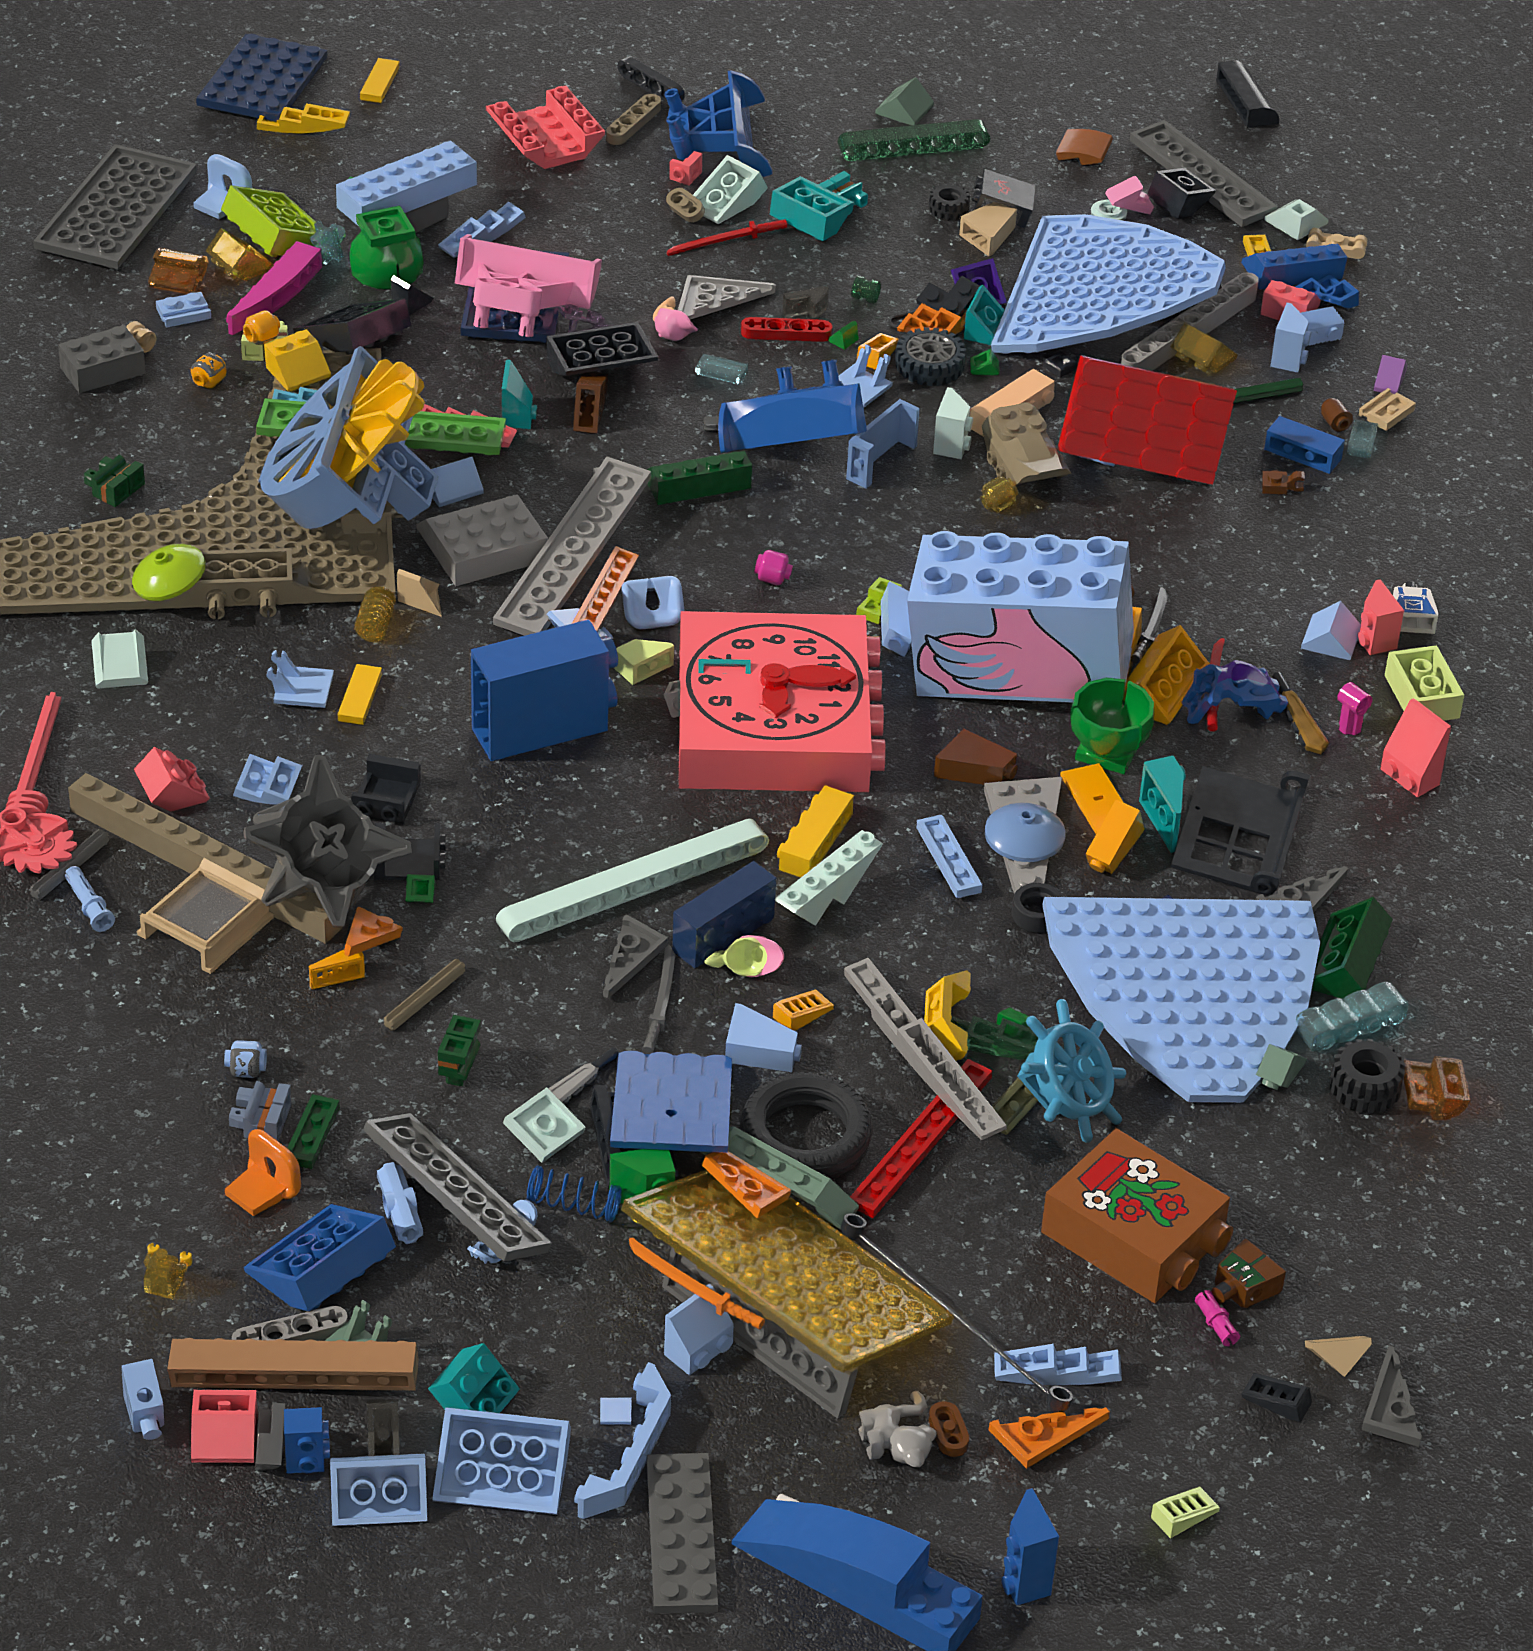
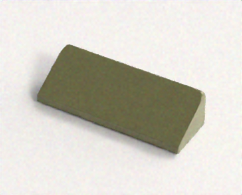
(1014, 1104)

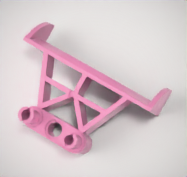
(523, 280)

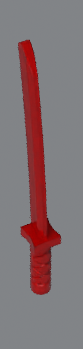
(751, 230)
(1212, 723)

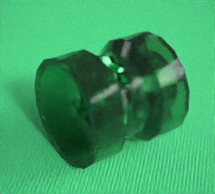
(866, 289)

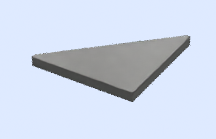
(711, 294)

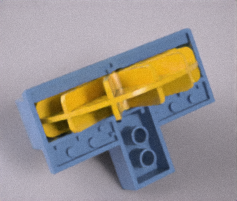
(351, 449)

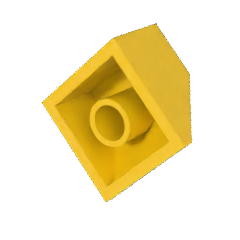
(296, 360)

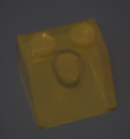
(237, 256)
(1202, 349)

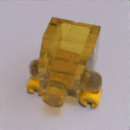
(164, 1271)

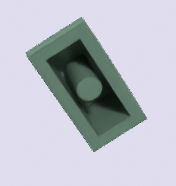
(1279, 1067)

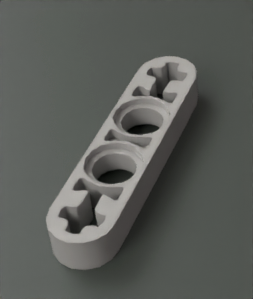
(289, 1325)

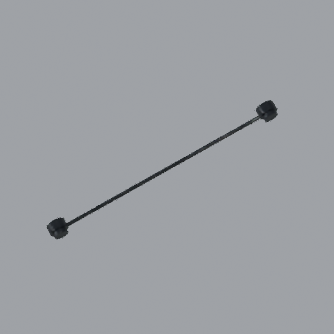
(1057, 1398)

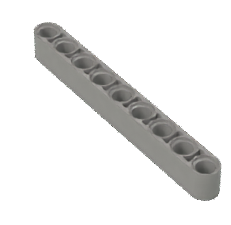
(1204, 316)

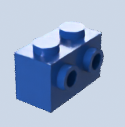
(304, 1440)

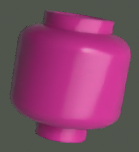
(773, 567)

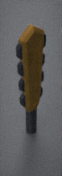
(1303, 724)

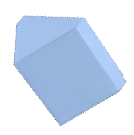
(615, 1411)

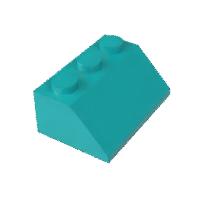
(810, 208)

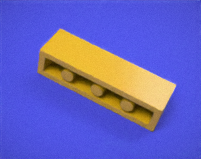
(815, 831)

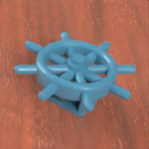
(1062, 1075)

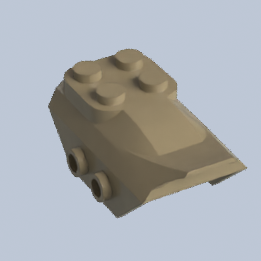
(1020, 445)

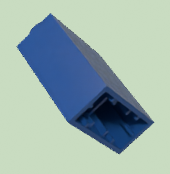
(542, 689)

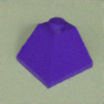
(982, 274)

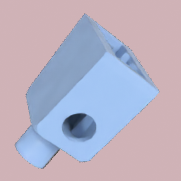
(143, 1398)

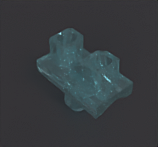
(329, 241)

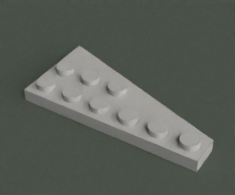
(1035, 791)

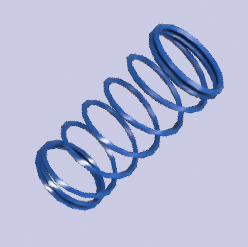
(532, 1194)

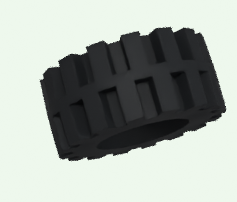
(949, 201)

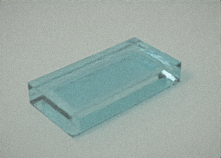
(721, 369)
(1362, 438)

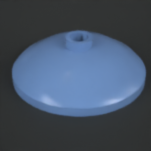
(1025, 832)

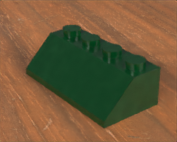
(700, 477)
(1350, 948)

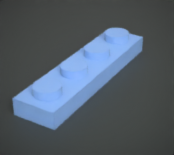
(949, 856)

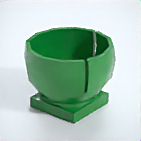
(383, 243)
(1106, 727)

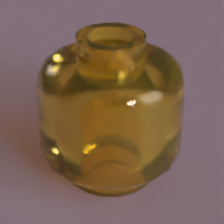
(999, 494)

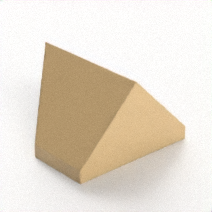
(418, 592)

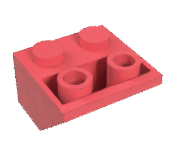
(170, 781)
(224, 1426)

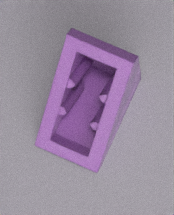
(1390, 374)

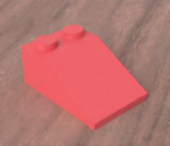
(1417, 749)

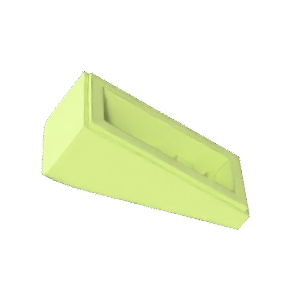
(1174, 1525)

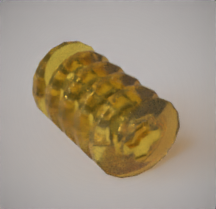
(375, 614)

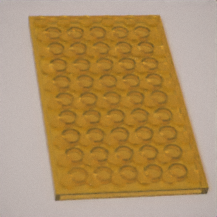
(791, 1270)

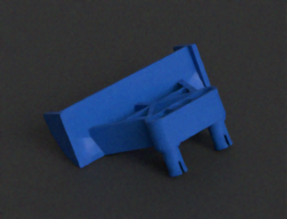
(705, 122)
(793, 413)

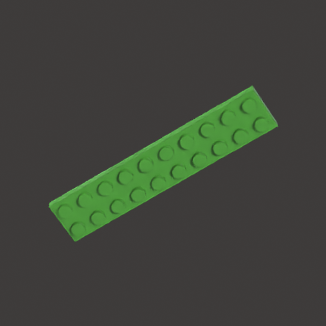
(426, 429)

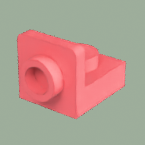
(688, 170)

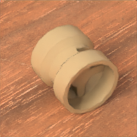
(143, 336)

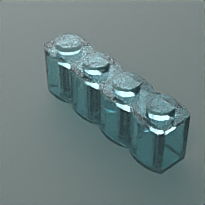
(1354, 1015)

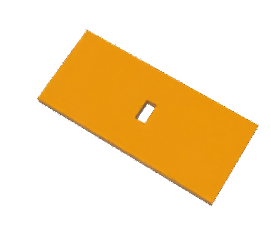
(1091, 792)

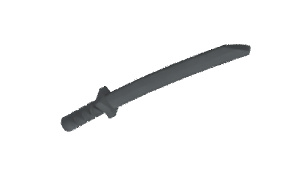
(657, 1019)

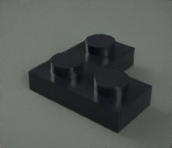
(955, 301)

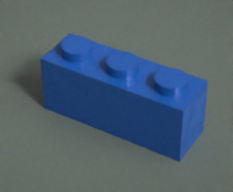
(1304, 444)

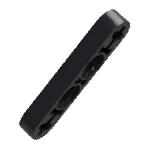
(631, 70)

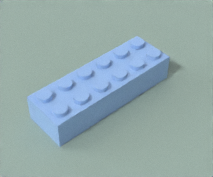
(409, 181)

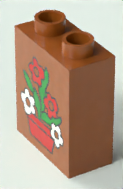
(1137, 1216)

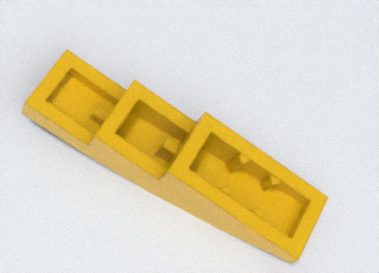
(310, 120)

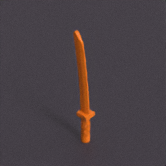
(722, 1303)

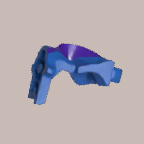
(1237, 681)

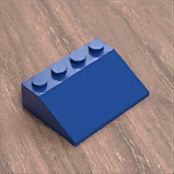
(322, 1256)

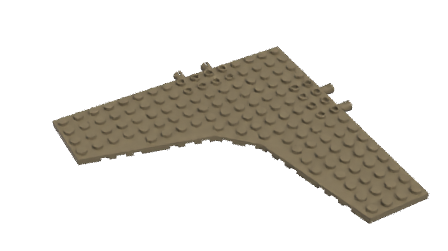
(247, 541)

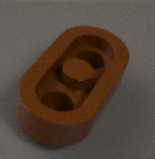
(952, 1434)

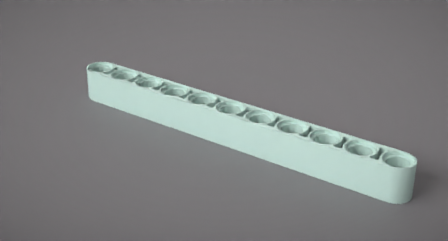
(631, 880)

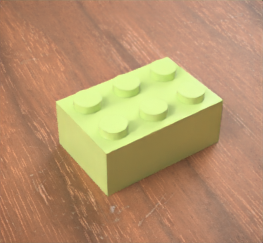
(1427, 678)

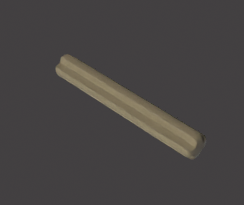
(424, 994)

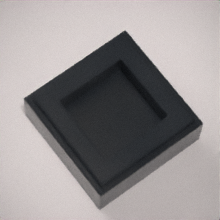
(1060, 364)

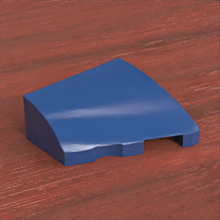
(1332, 291)

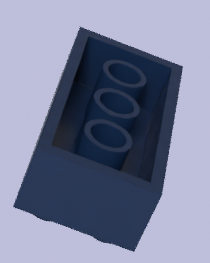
(724, 914)

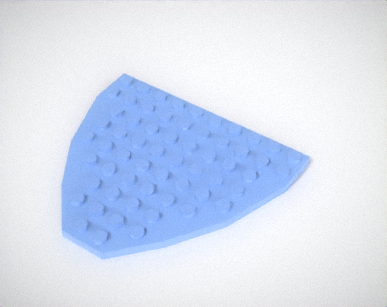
(1099, 280)
(1190, 981)

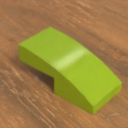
(872, 604)

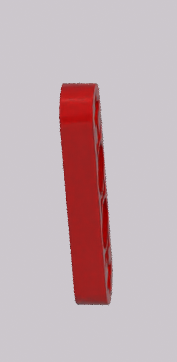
(761, 329)

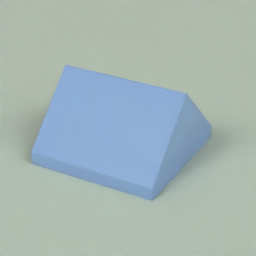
(456, 482)
(1332, 632)

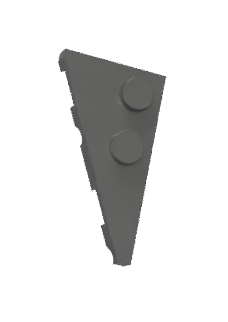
(1310, 889)

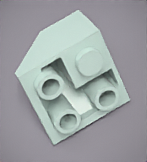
(1296, 219)

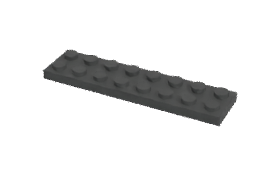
(1175, 151)
(457, 1187)
(775, 1347)

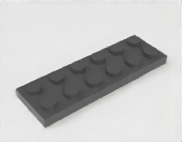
(681, 1533)

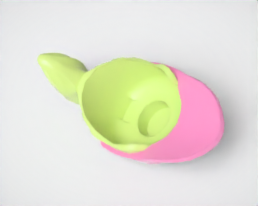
(749, 956)

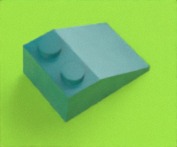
(1162, 797)

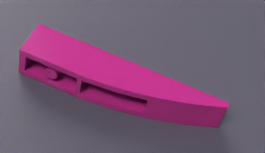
(277, 285)

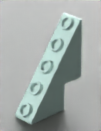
(831, 878)

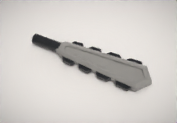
(580, 1077)

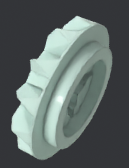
(1107, 210)

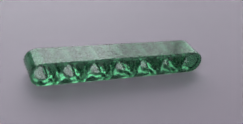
(913, 140)

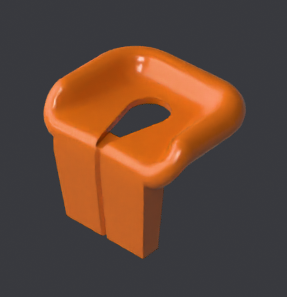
(256, 1188)

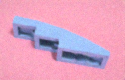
(486, 228)
(1059, 1367)

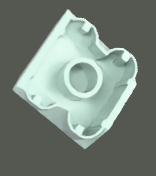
(119, 659)

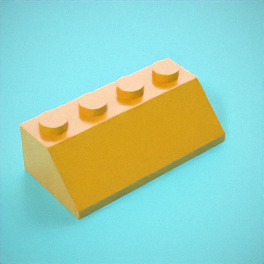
(1168, 671)

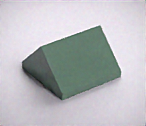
(906, 103)

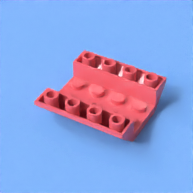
(550, 133)

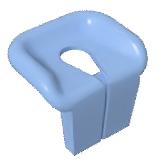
(214, 197)
(670, 596)

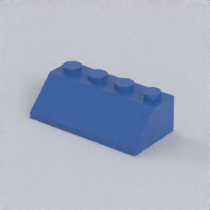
(1296, 265)

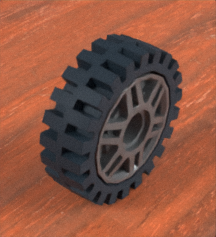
(930, 356)

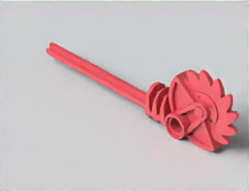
(26, 830)

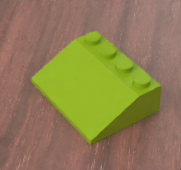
(268, 218)

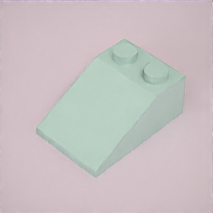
(730, 190)

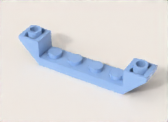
(604, 1495)

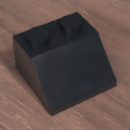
(1179, 191)

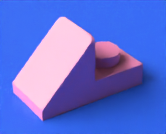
(1130, 196)

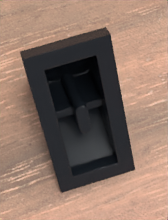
(414, 297)

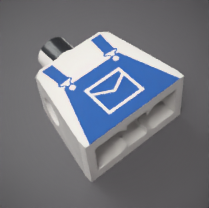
(1419, 608)

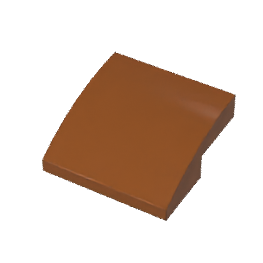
(1084, 144)

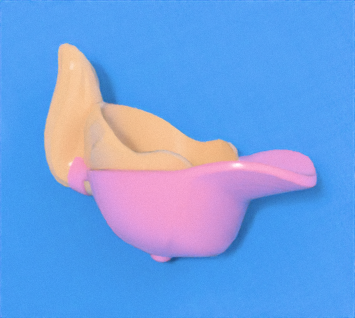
(672, 323)

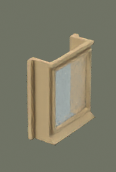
(210, 913)

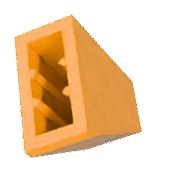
(1115, 837)

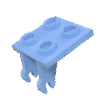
(870, 385)
(299, 684)

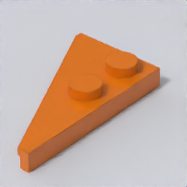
(370, 931)
(1041, 1435)

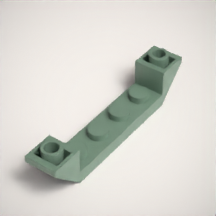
(803, 1181)

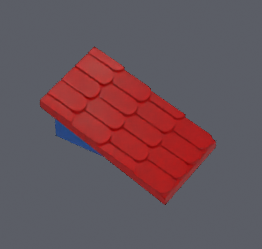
(1146, 420)

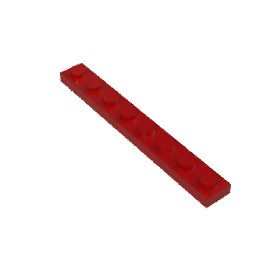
(912, 1148)

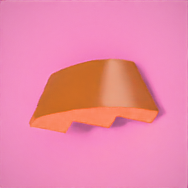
(928, 317)

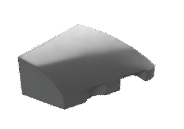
(269, 1437)

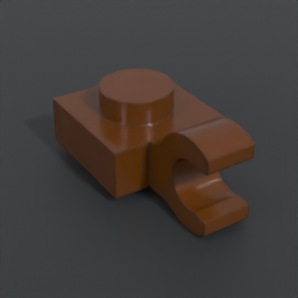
(1278, 482)

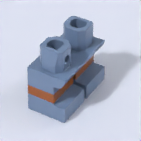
(264, 1109)

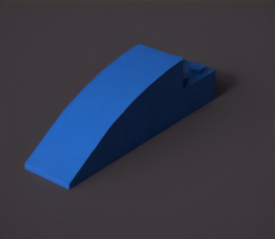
(865, 1568)

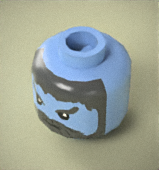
(246, 1059)

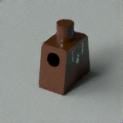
(1247, 1276)

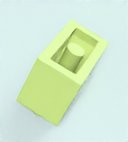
(643, 659)

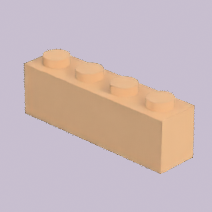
(1028, 388)

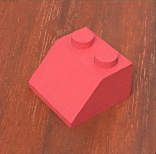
(1279, 294)
(1380, 620)

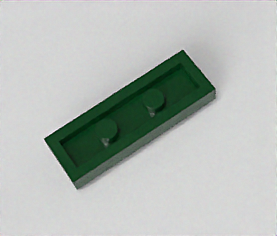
(313, 1129)

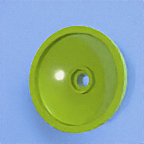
(168, 572)

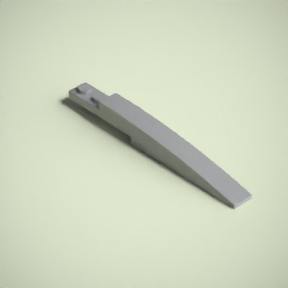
(924, 1050)

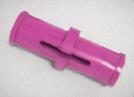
(1217, 1318)

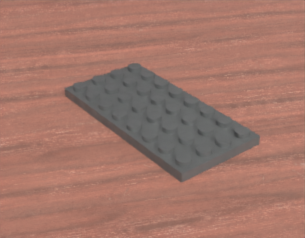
(115, 206)

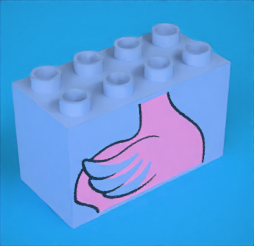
(1019, 615)

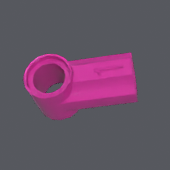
(1354, 705)

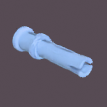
(92, 904)

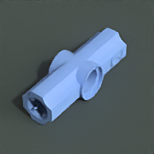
(399, 1203)

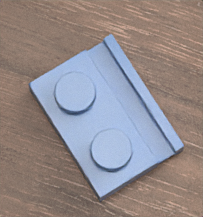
(183, 309)

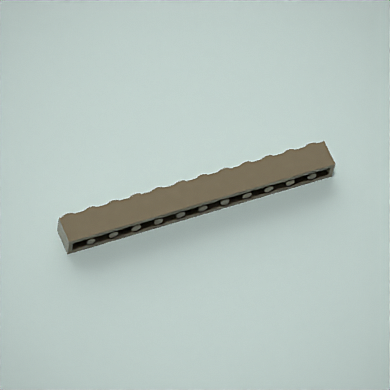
(187, 848)

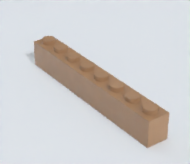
(293, 1364)

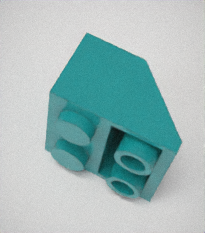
(474, 1382)

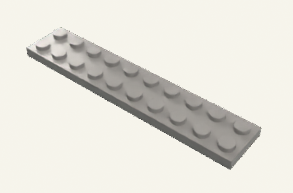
(572, 547)

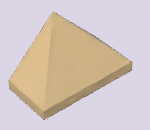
(1340, 1352)

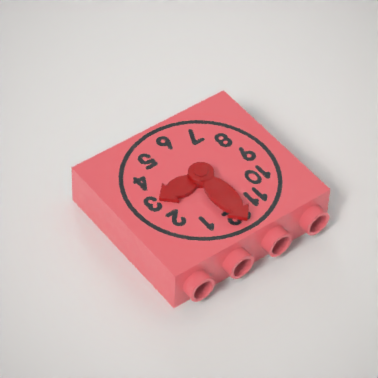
(794, 719)

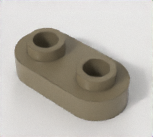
(689, 207)

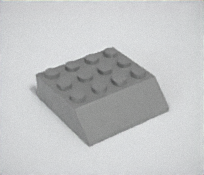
(484, 539)

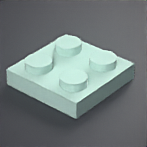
(544, 1125)

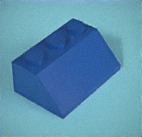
(1030, 1552)

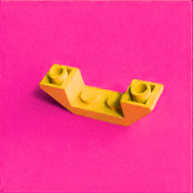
(938, 1012)

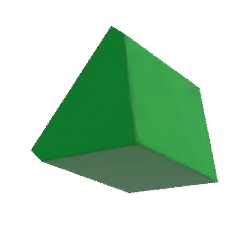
(845, 336)

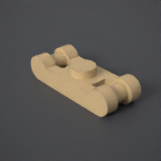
(1351, 246)

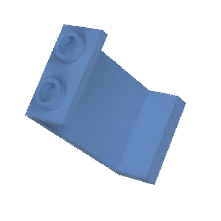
(894, 425)

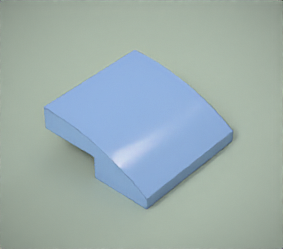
(267, 781)

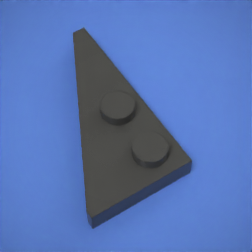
(635, 948)
(1390, 1406)

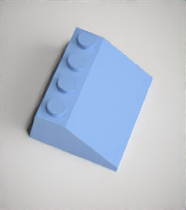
(501, 1461)

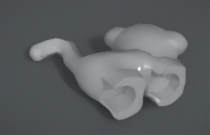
(906, 1443)

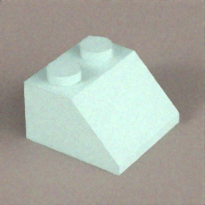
(952, 426)

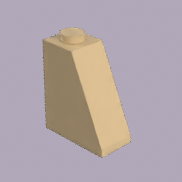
(988, 226)

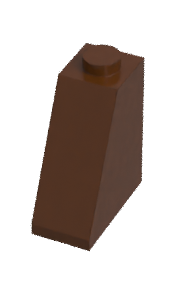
(590, 401)
(975, 760)

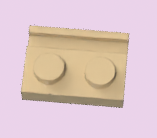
(1387, 409)

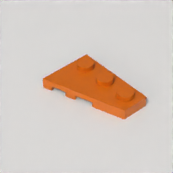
(746, 1183)

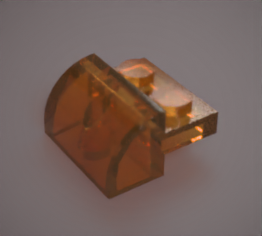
(177, 270)
(1437, 1087)

